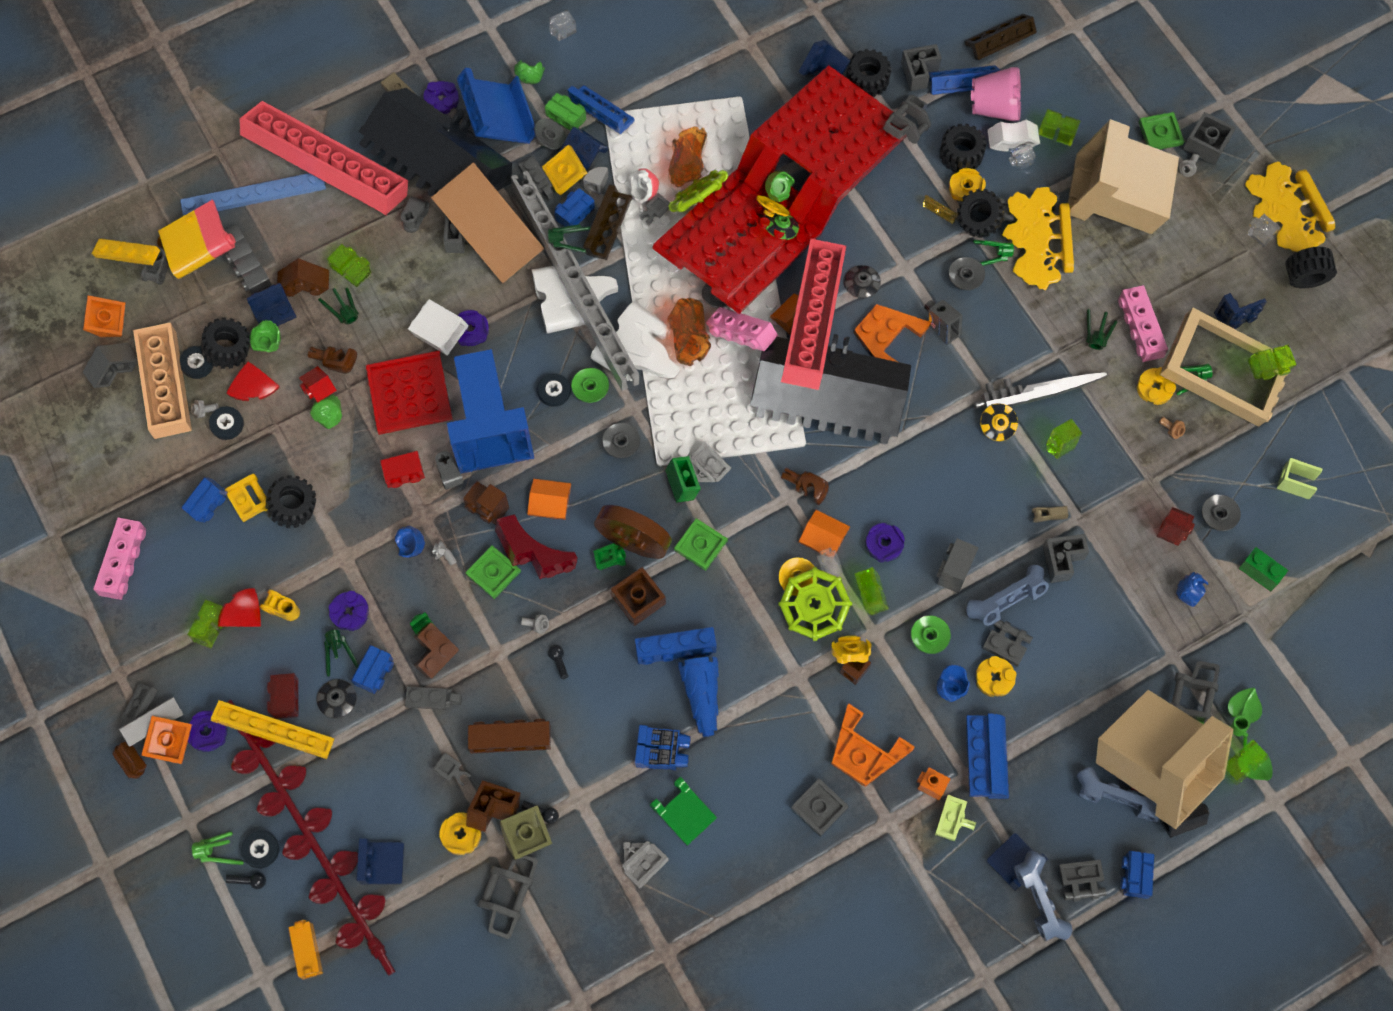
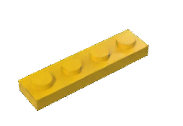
(125, 251)

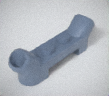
(989, 610)
(1093, 789)
(1029, 876)

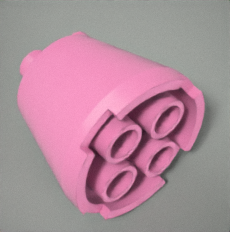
(998, 95)

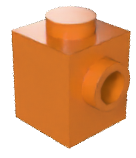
(933, 783)

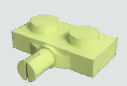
(953, 818)

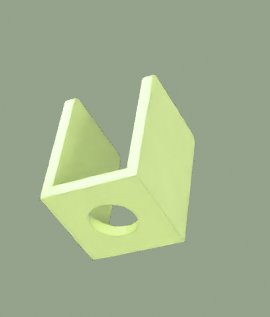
(1296, 487)

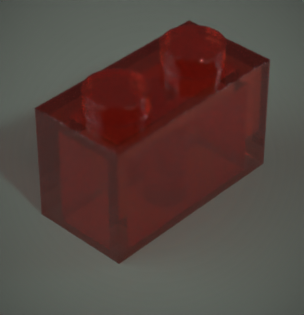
(1176, 526)
(283, 696)

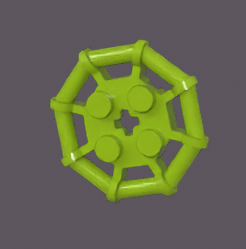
(698, 191)
(810, 614)

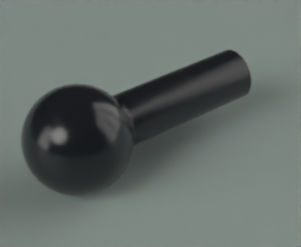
(556, 653)
(550, 815)
(256, 881)

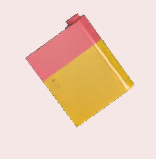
(195, 240)

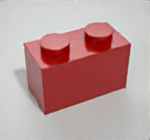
(316, 384)
(402, 469)

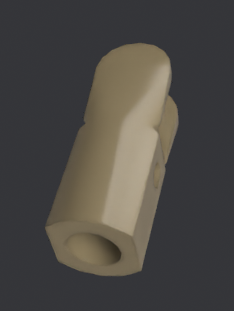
(1052, 513)

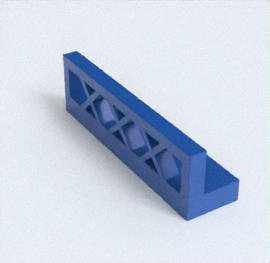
(958, 79)
(599, 111)

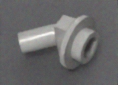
(1188, 167)
(198, 408)
(440, 550)
(540, 623)

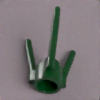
(556, 235)
(347, 313)
(1098, 339)
(333, 642)

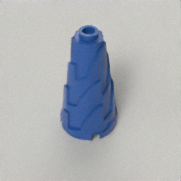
(701, 689)

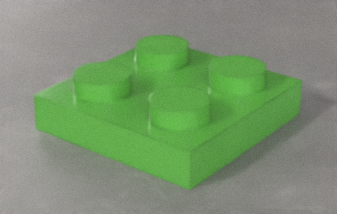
(1161, 131)
(701, 544)
(493, 572)

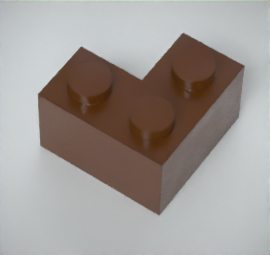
(303, 276)
(487, 502)
(438, 649)
(491, 802)

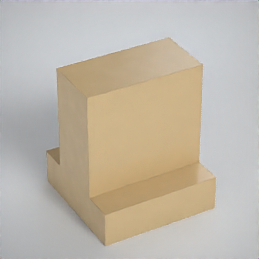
(1123, 180)
(1166, 755)

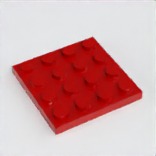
(409, 392)

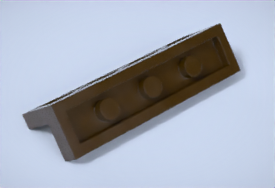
(1002, 36)
(601, 220)

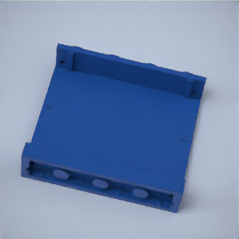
(497, 108)

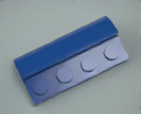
(987, 756)

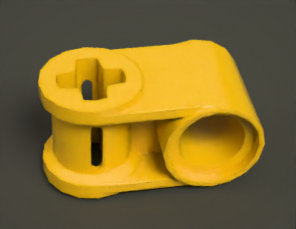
(277, 604)

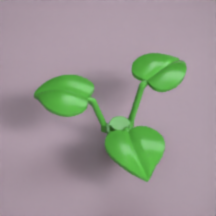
(1247, 709)

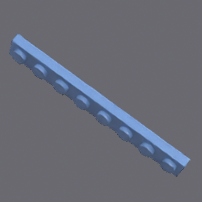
(256, 193)

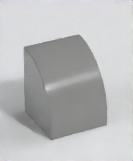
(596, 179)

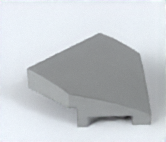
(709, 464)
(642, 861)

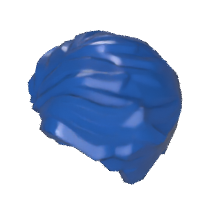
(409, 541)
(1191, 589)
(953, 683)

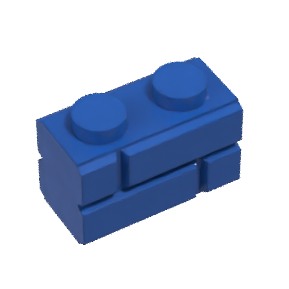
(574, 209)
(205, 500)
(373, 669)
(1138, 874)

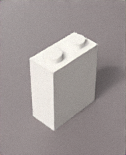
(438, 327)

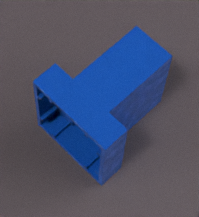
(488, 433)

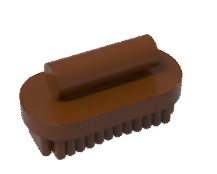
(129, 760)

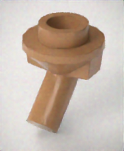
(1176, 429)

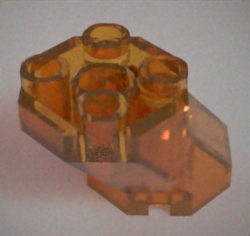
(687, 156)
(689, 331)

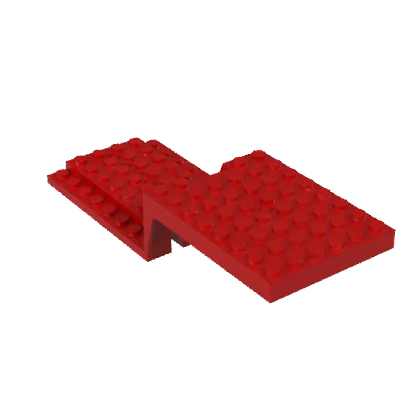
(835, 166)

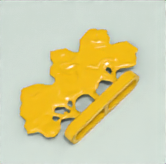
(1284, 207)
(1034, 234)

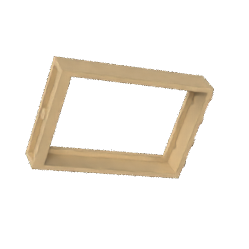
(1172, 371)

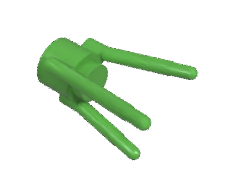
(205, 848)

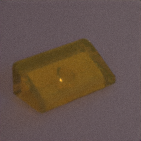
(940, 209)

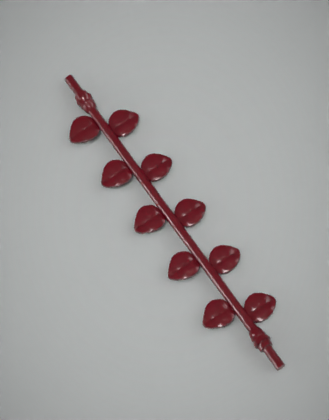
(299, 846)

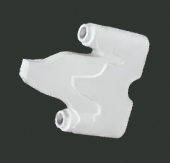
(558, 307)
(645, 352)

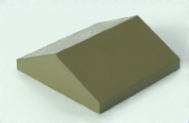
(525, 832)

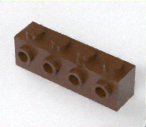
(509, 736)

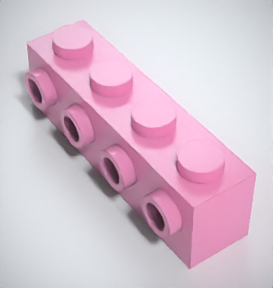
(1142, 324)
(741, 329)
(120, 559)

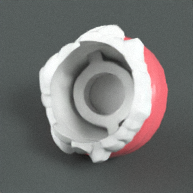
(643, 184)

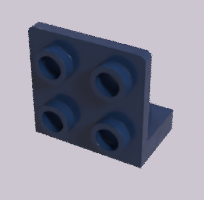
(821, 56)
(584, 146)
(271, 305)
(1233, 316)
(1007, 856)
(380, 862)

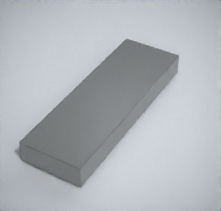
(138, 728)

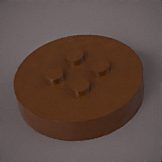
(633, 531)

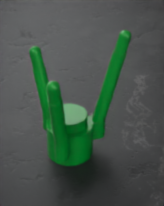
(1003, 249)
(1202, 371)

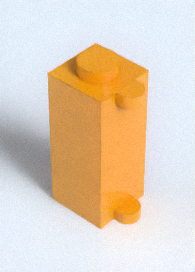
(305, 949)

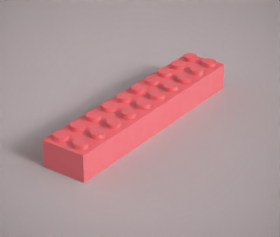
(324, 157)
(814, 314)

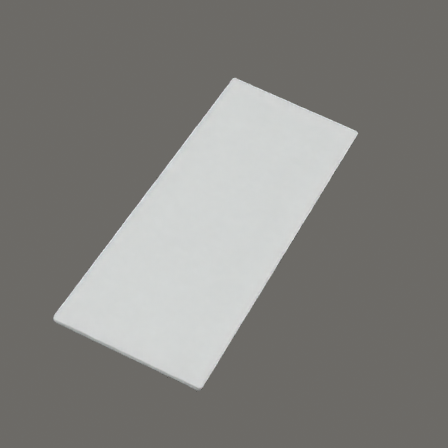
(713, 395)

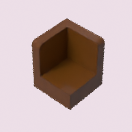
(855, 671)

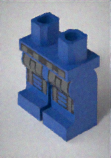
(660, 748)

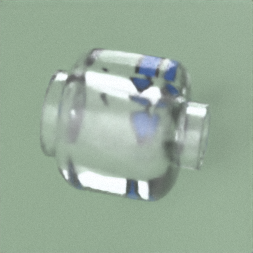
(1022, 156)

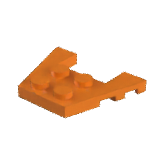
(883, 326)
(859, 756)

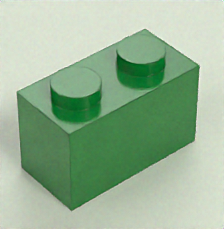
(682, 479)
(1263, 569)

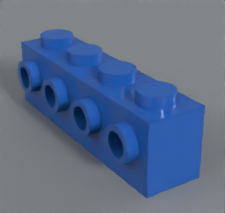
(675, 645)

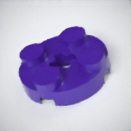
(443, 88)
(481, 330)
(881, 552)
(343, 601)
(210, 742)

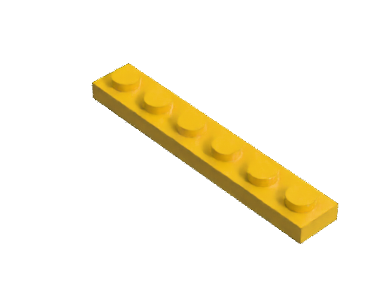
(272, 729)

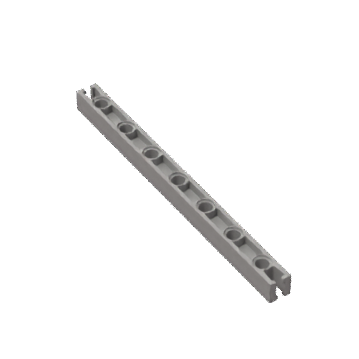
(576, 283)

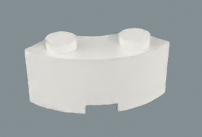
(1011, 135)

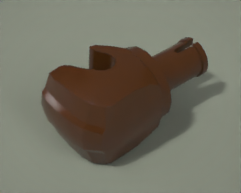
(333, 359)
(806, 480)

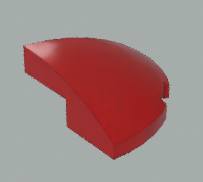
(251, 383)
(241, 611)

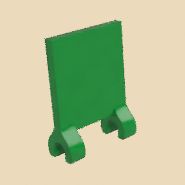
(685, 813)

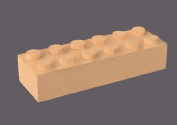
(162, 380)

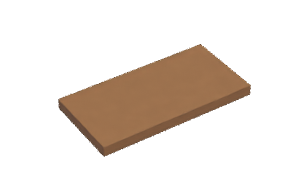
(487, 223)

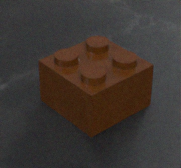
(638, 596)

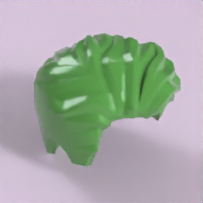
(529, 74)
(779, 185)
(265, 337)
(327, 411)

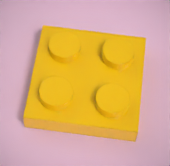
(564, 170)

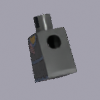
(944, 320)

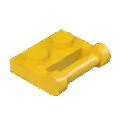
(241, 499)

